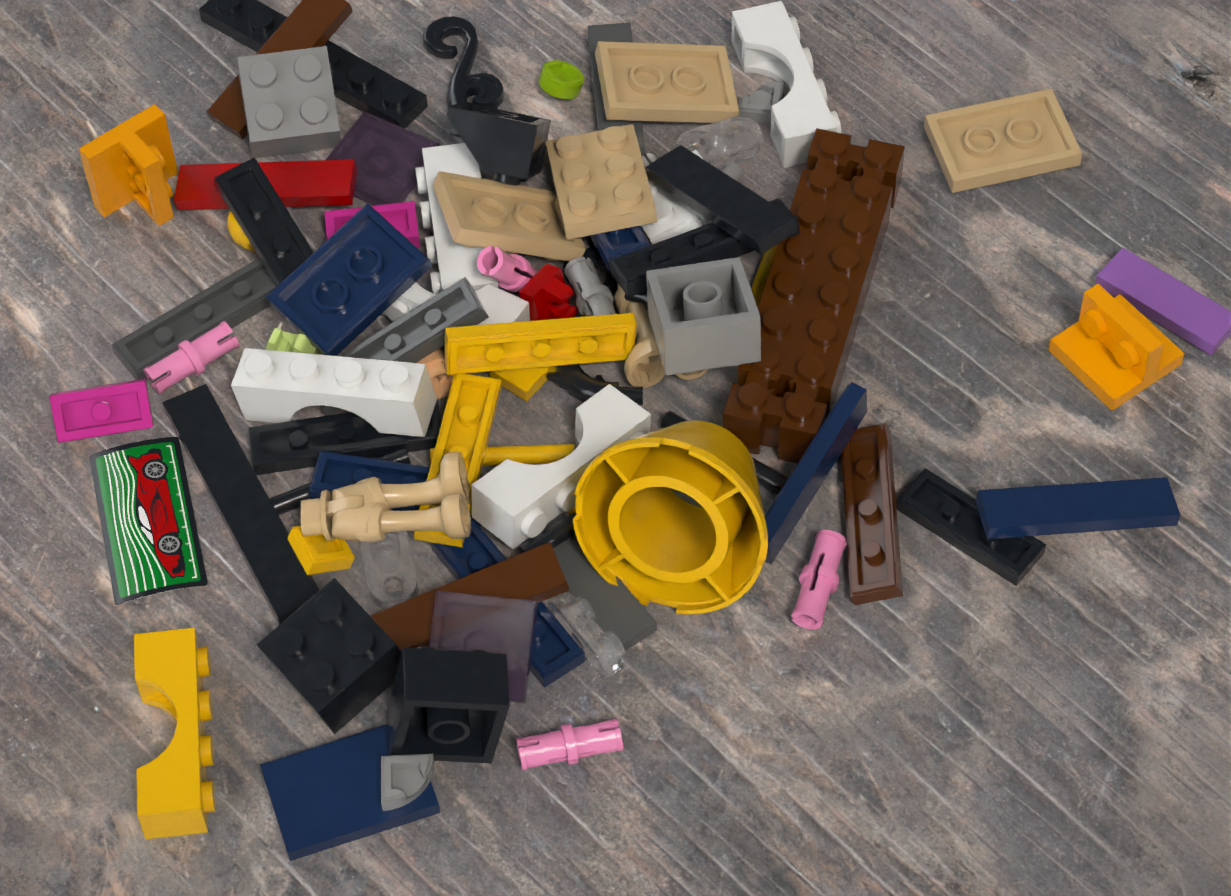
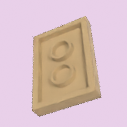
(665, 82)
(1002, 140)
(600, 181)
(504, 217)

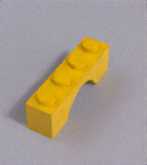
(173, 786)

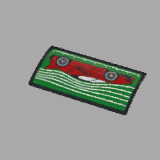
(147, 519)

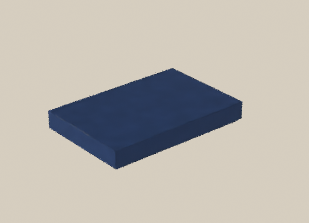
(349, 281)
(335, 794)

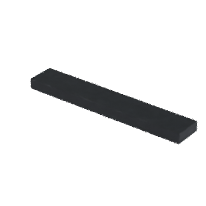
(240, 500)

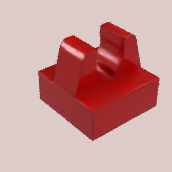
(548, 295)

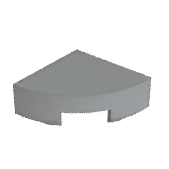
(758, 103)
(404, 778)

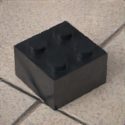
(333, 655)
(448, 704)

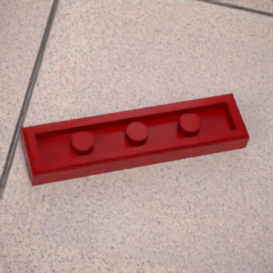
(294, 181)

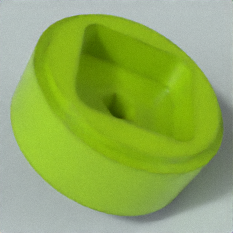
(561, 79)

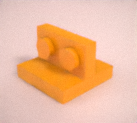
(132, 165)
(1114, 348)

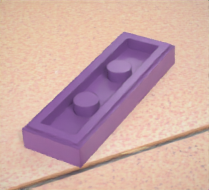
(1167, 301)

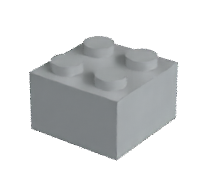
(289, 102)
(703, 316)

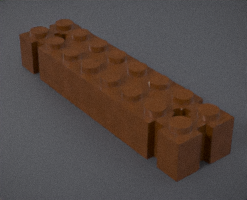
(815, 294)

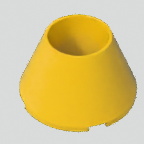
(657, 541)

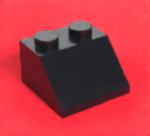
(502, 140)

